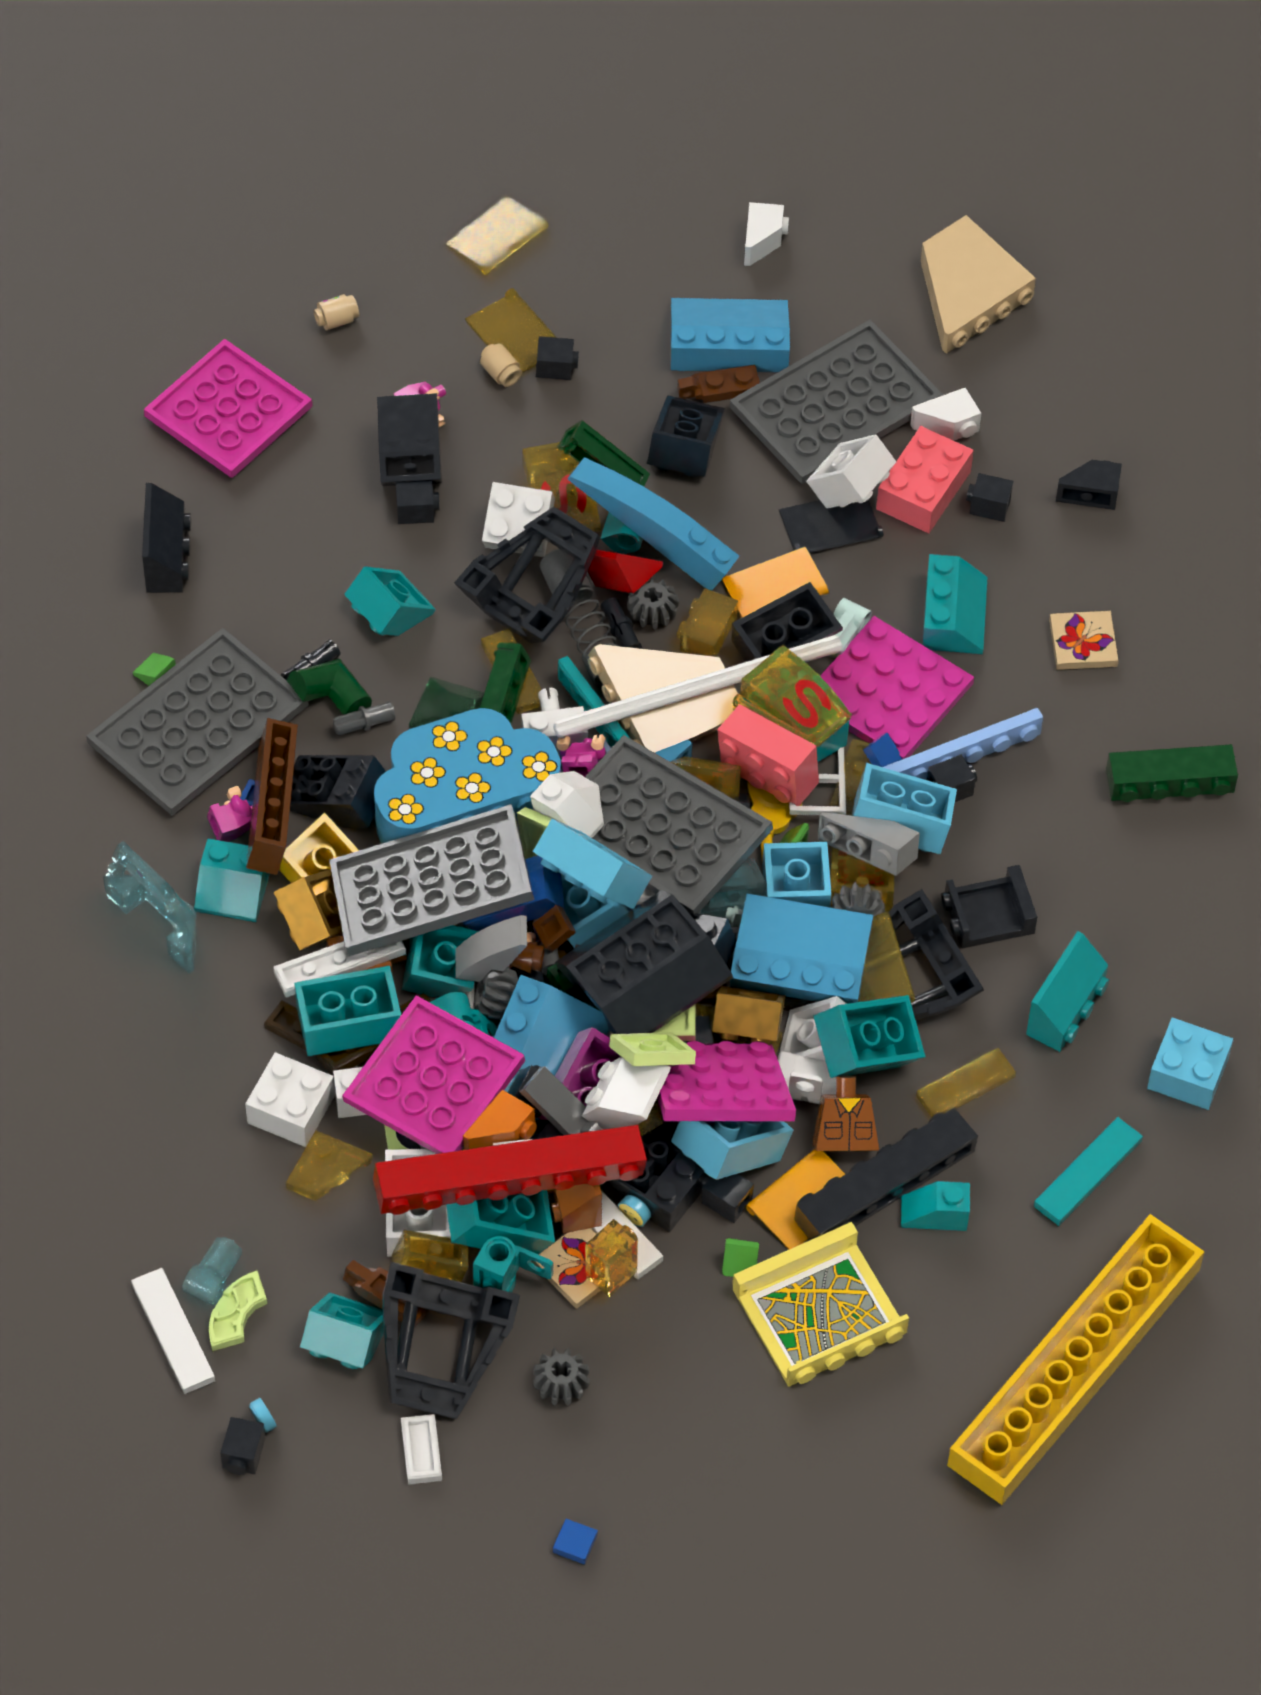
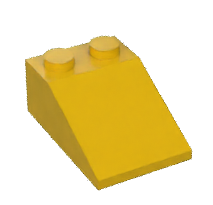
(314, 849)

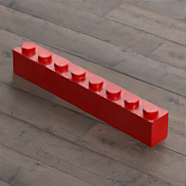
(509, 1169)

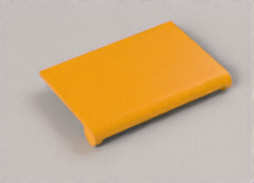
(772, 580)
(778, 1202)

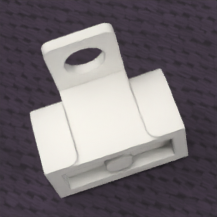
(806, 1077)

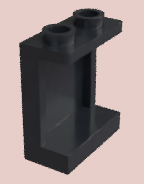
(990, 909)

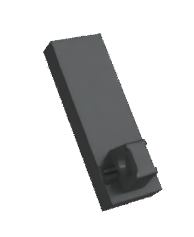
(557, 1103)

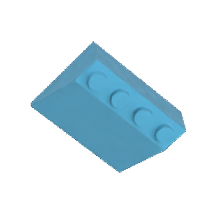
(729, 334)
(800, 949)
(545, 1023)

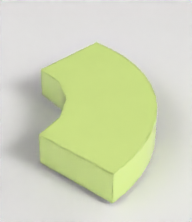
(234, 1309)

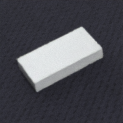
(421, 1449)

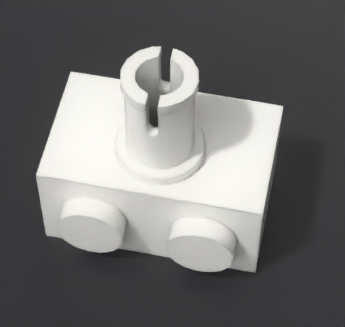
(549, 713)

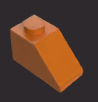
(501, 1121)

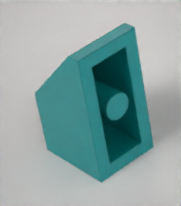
(937, 1207)

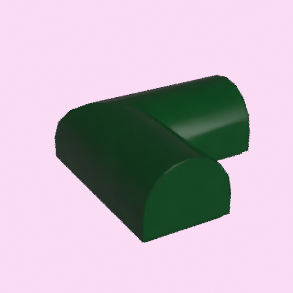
(330, 680)

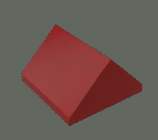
(621, 571)

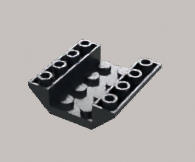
(647, 966)

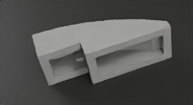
(491, 949)

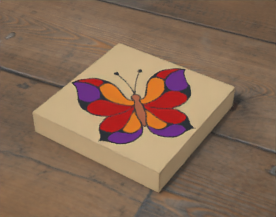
(1083, 640)
(569, 1267)

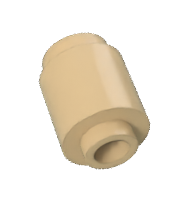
(336, 311)
(500, 364)

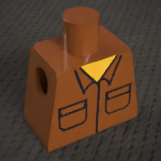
(845, 1120)

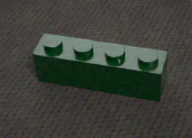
(1171, 772)

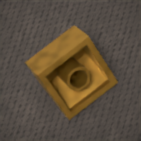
(310, 909)
(748, 1014)

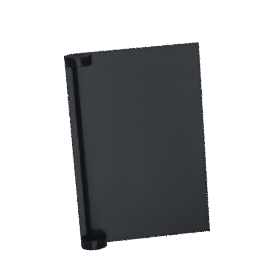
(826, 528)

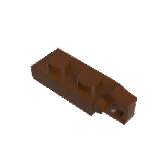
(718, 384)
(370, 1285)

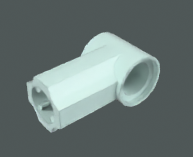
(852, 619)

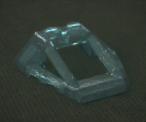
(148, 885)

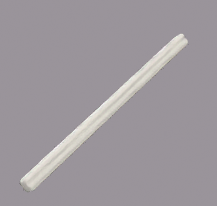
(683, 690)

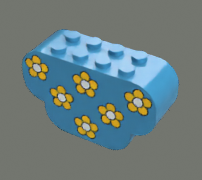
(460, 771)

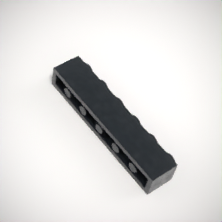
(888, 1175)

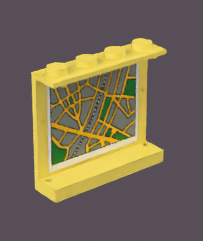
(818, 1305)

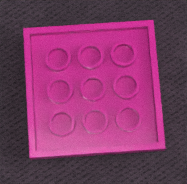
(228, 408)
(894, 686)
(432, 1077)
(727, 1085)

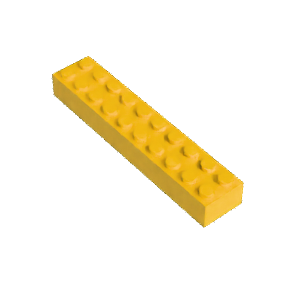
(1075, 1359)

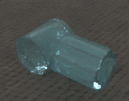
(209, 1278)

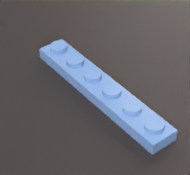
(974, 745)

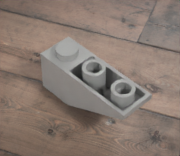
(871, 840)

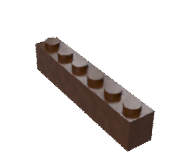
(272, 796)

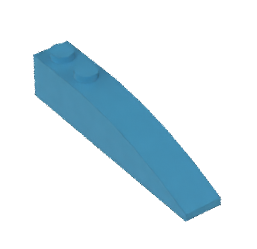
(657, 523)

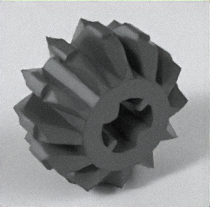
(653, 604)
(859, 900)
(495, 992)
(561, 1386)

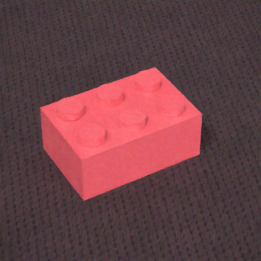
(924, 479)
(769, 755)

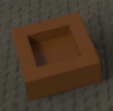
(554, 928)

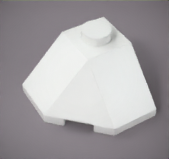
(570, 800)

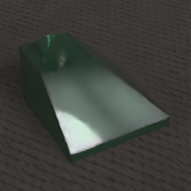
(444, 700)

